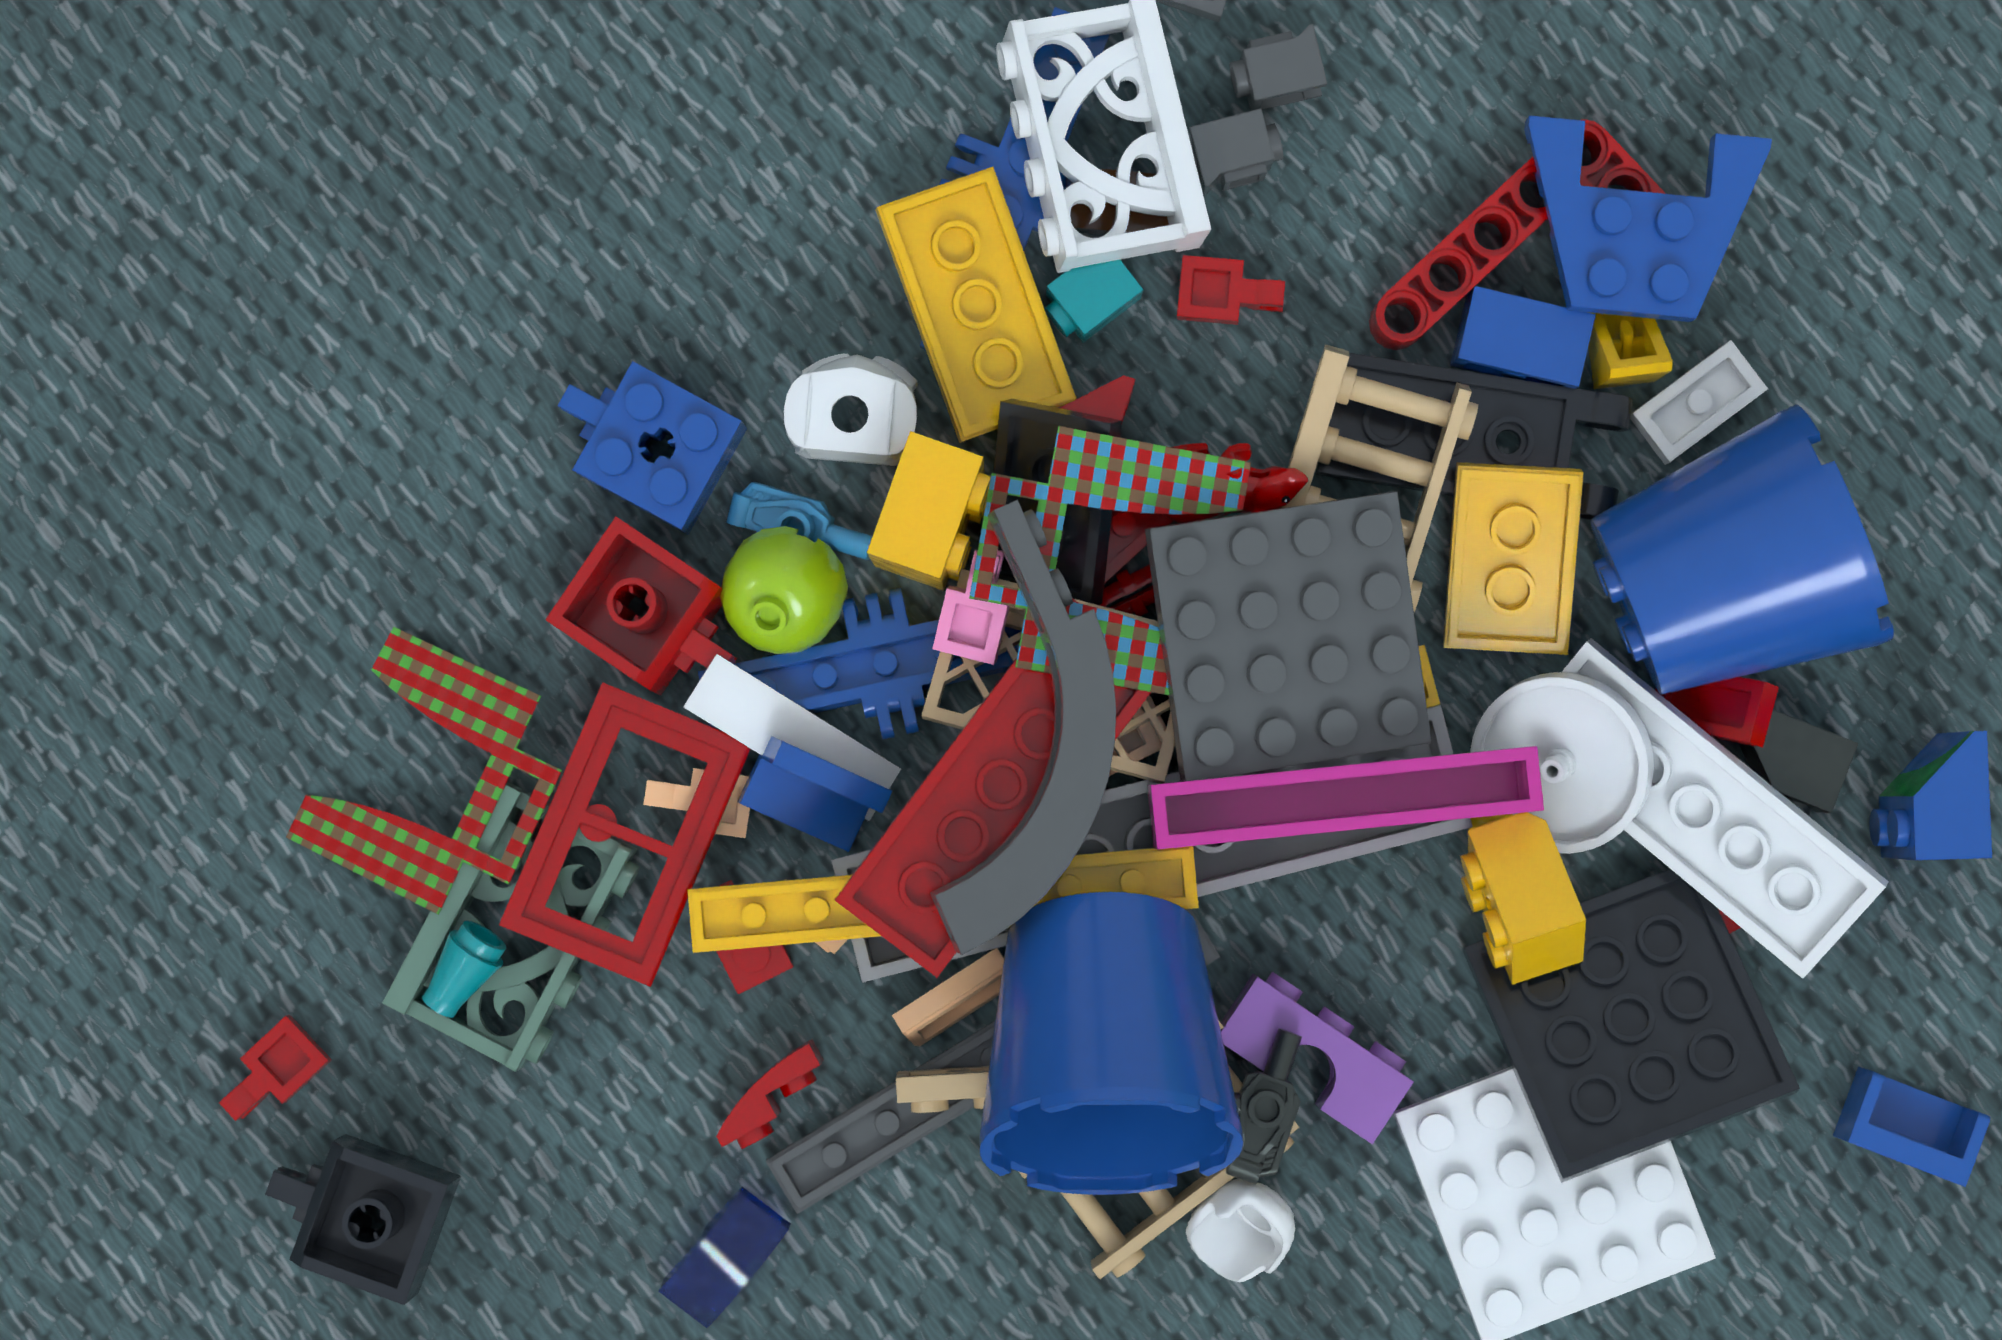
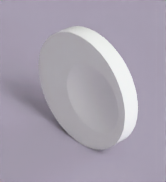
(1590, 753)

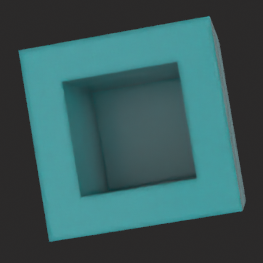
(1091, 297)

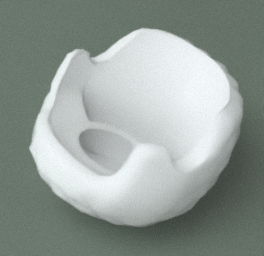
(1242, 1230)

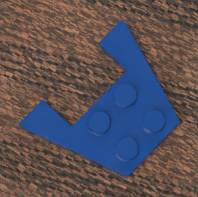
(1637, 247)

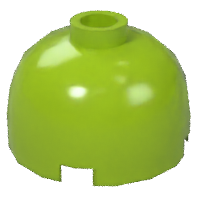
(783, 590)

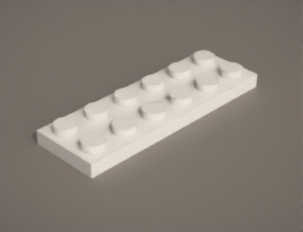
(1736, 832)

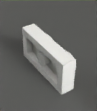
(1698, 402)

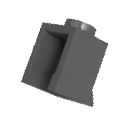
(1279, 70)
(1234, 150)

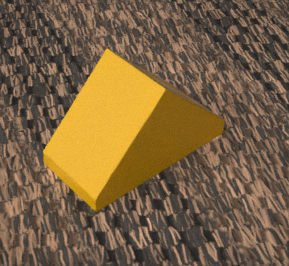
(1627, 351)

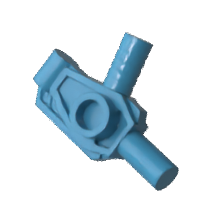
(770, 507)

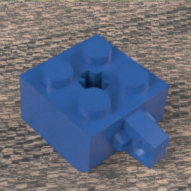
(626, 422)

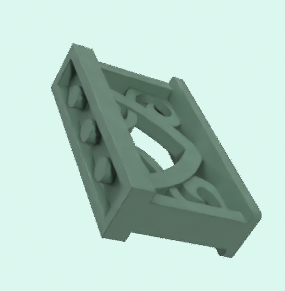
(511, 980)

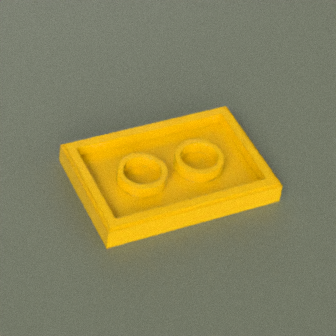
(1512, 558)

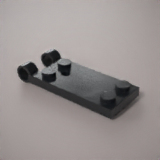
(1535, 412)

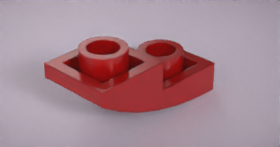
(757, 1107)

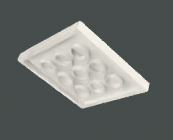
(1521, 1236)

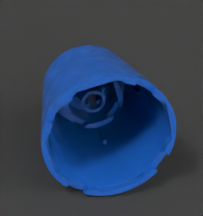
(1742, 562)
(1107, 1050)

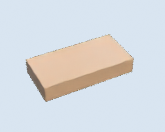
(952, 999)

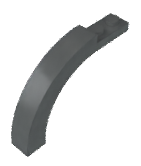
(1079, 761)

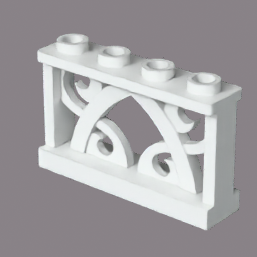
(1138, 59)

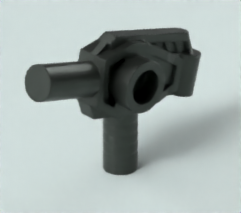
(1267, 1111)

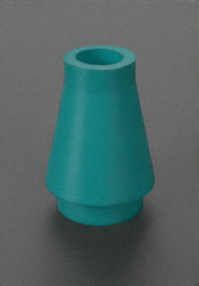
(464, 966)

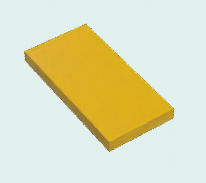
(974, 301)

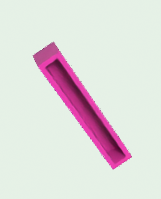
(1345, 797)

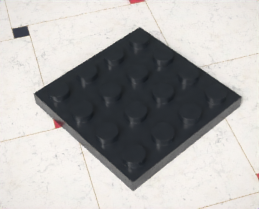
(1641, 1034)

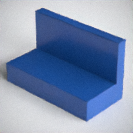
(811, 794)

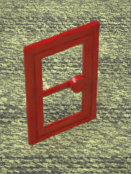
(598, 823)

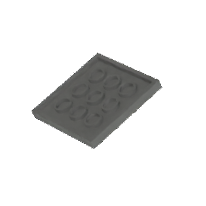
(1288, 636)

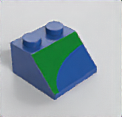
(1938, 803)

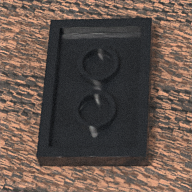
(1026, 452)

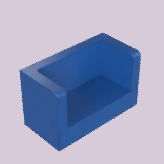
(1522, 338)
(1912, 1126)

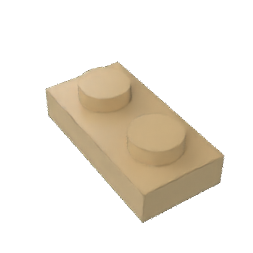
(934, 1087)

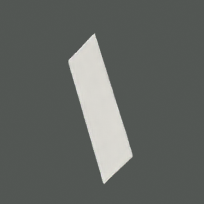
(756, 712)

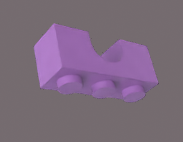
(1361, 1084)

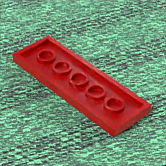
(962, 813)

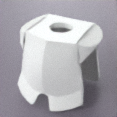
(878, 383)

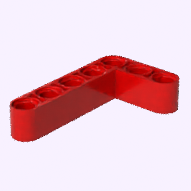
(1515, 221)

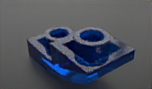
(724, 1257)

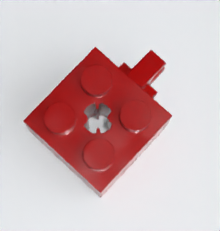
(672, 631)

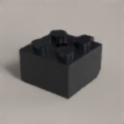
(337, 1232)

